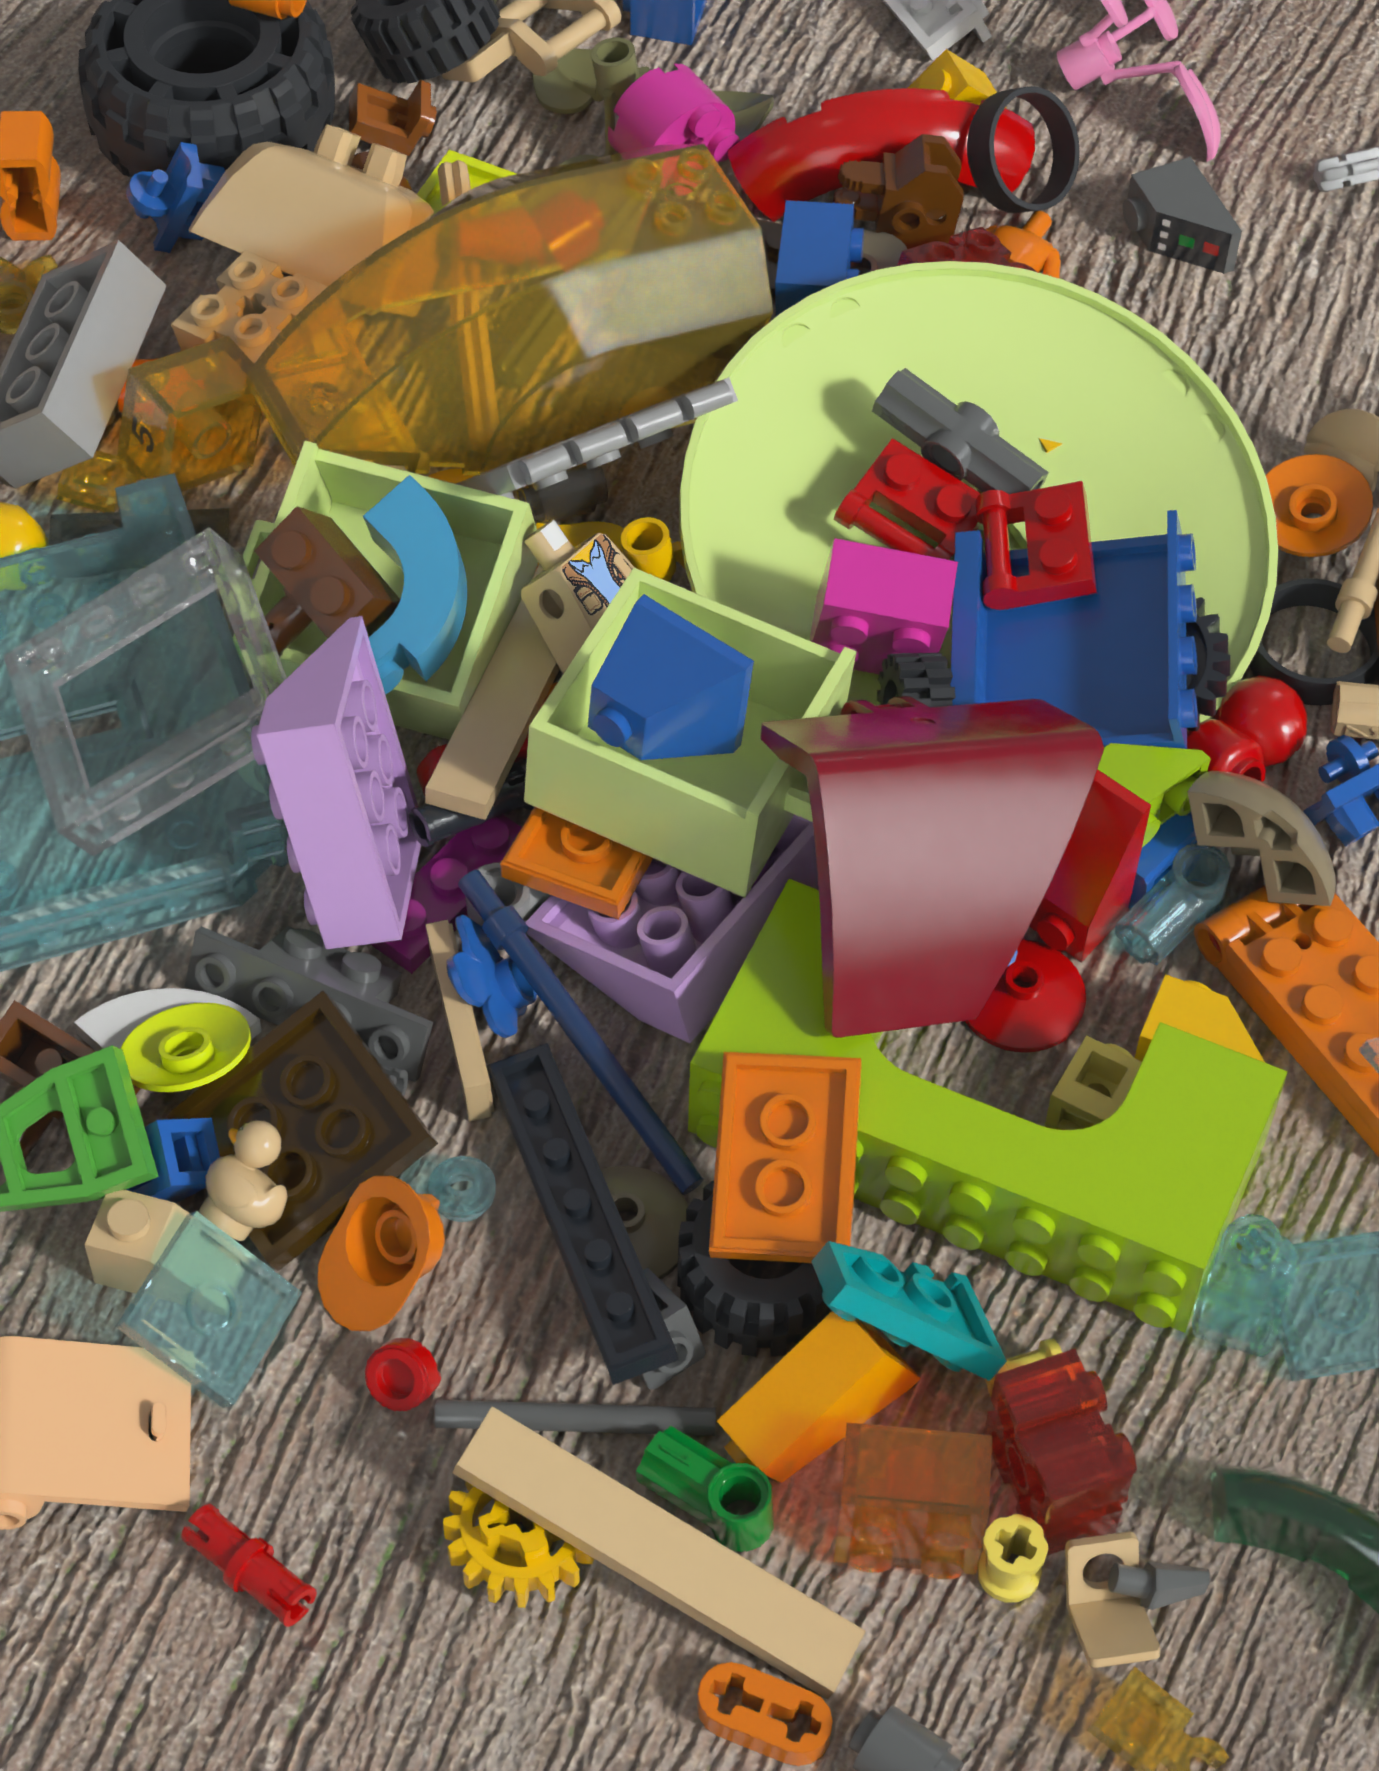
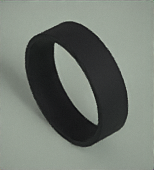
(1064, 147)
(1324, 595)

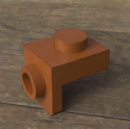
(392, 119)

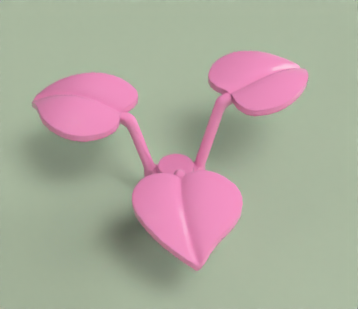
(1098, 52)

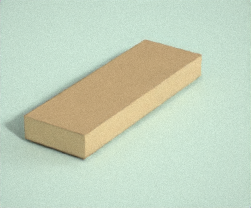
(461, 1026)

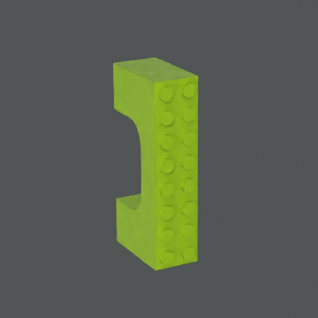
(1105, 1208)

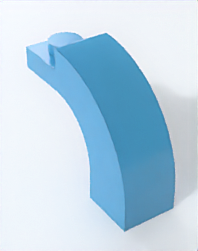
(434, 593)

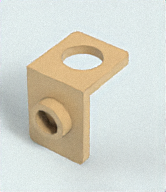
(1108, 1624)

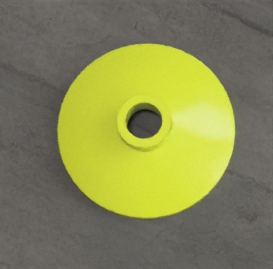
(186, 1047)

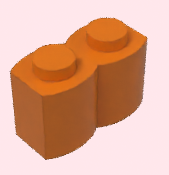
(28, 176)

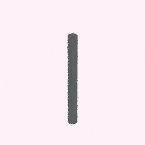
(580, 1417)

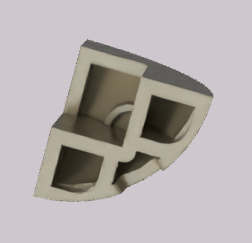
(1264, 823)

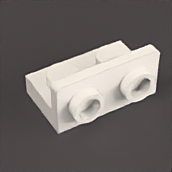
(940, 23)

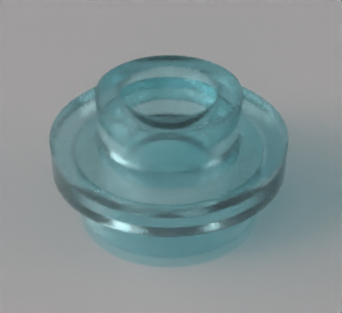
(466, 1204)

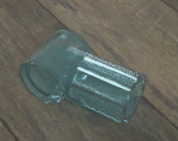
(1174, 905)

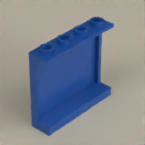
(1097, 656)

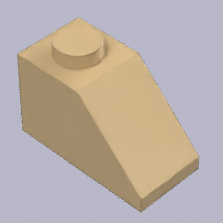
(130, 1238)

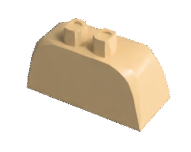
(311, 206)

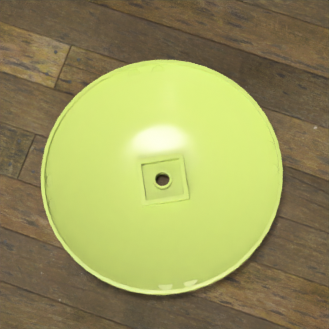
(1043, 364)

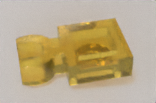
(94, 482)
(1147, 1728)

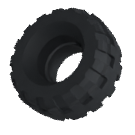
(150, 92)

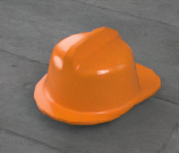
(379, 1252)

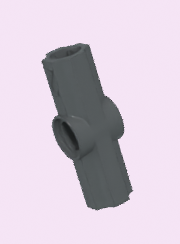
(956, 437)

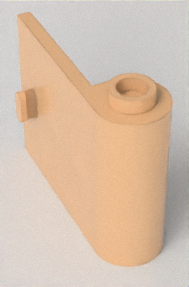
(81, 1428)

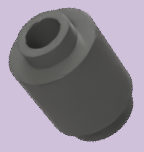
(900, 1744)

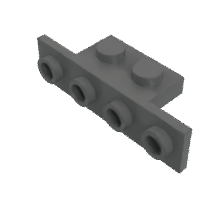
(297, 968)

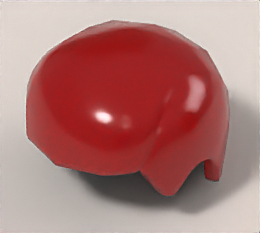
(1268, 714)

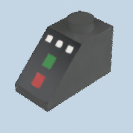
(1182, 216)

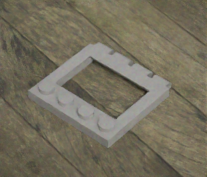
(603, 443)

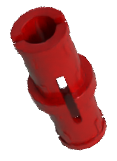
(248, 1565)

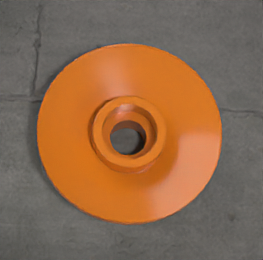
(1322, 487)

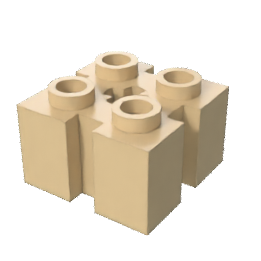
(249, 308)

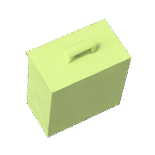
(492, 548)
(693, 812)

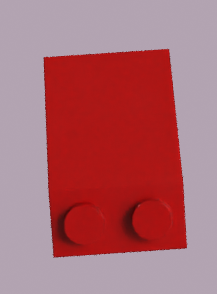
(1095, 871)

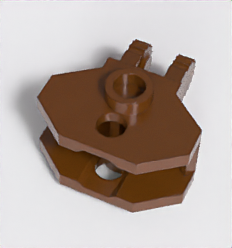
(907, 191)

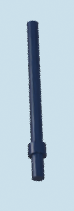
(508, 932)

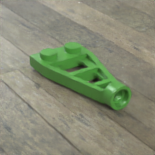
(102, 1127)

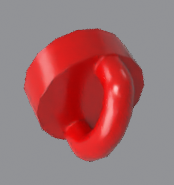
(401, 1374)

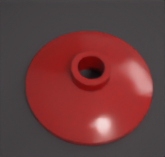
(1037, 1015)

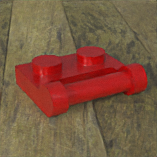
(916, 495)
(1056, 545)

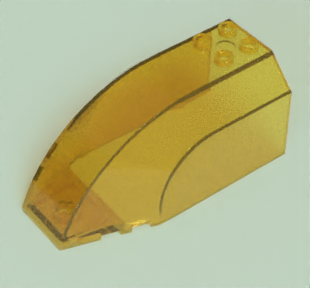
(524, 315)

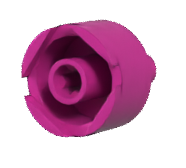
(672, 110)

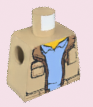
(572, 588)

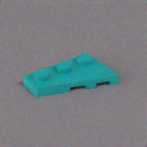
(910, 1307)

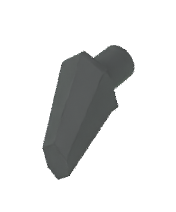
(1158, 1583)

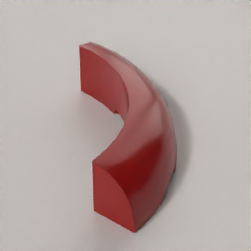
(806, 154)

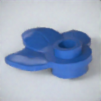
(488, 979)

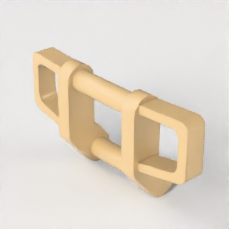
(519, 40)

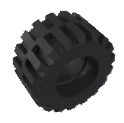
(423, 36)
(739, 1305)

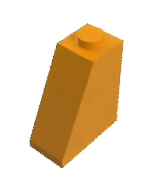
(804, 1402)

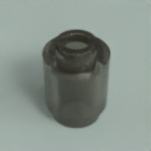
(569, 497)

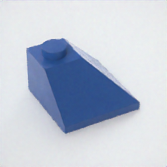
(669, 688)

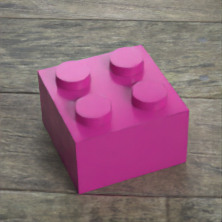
(882, 603)

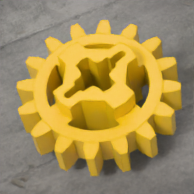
(499, 1540)

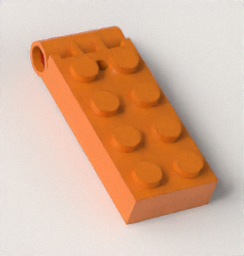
(1313, 985)

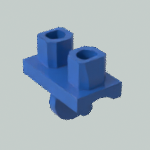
(174, 195)
(1345, 804)

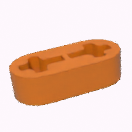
(771, 1698)

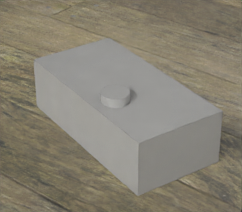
(72, 360)

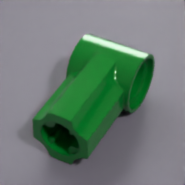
(705, 1485)

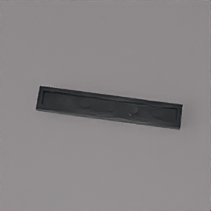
(582, 1215)

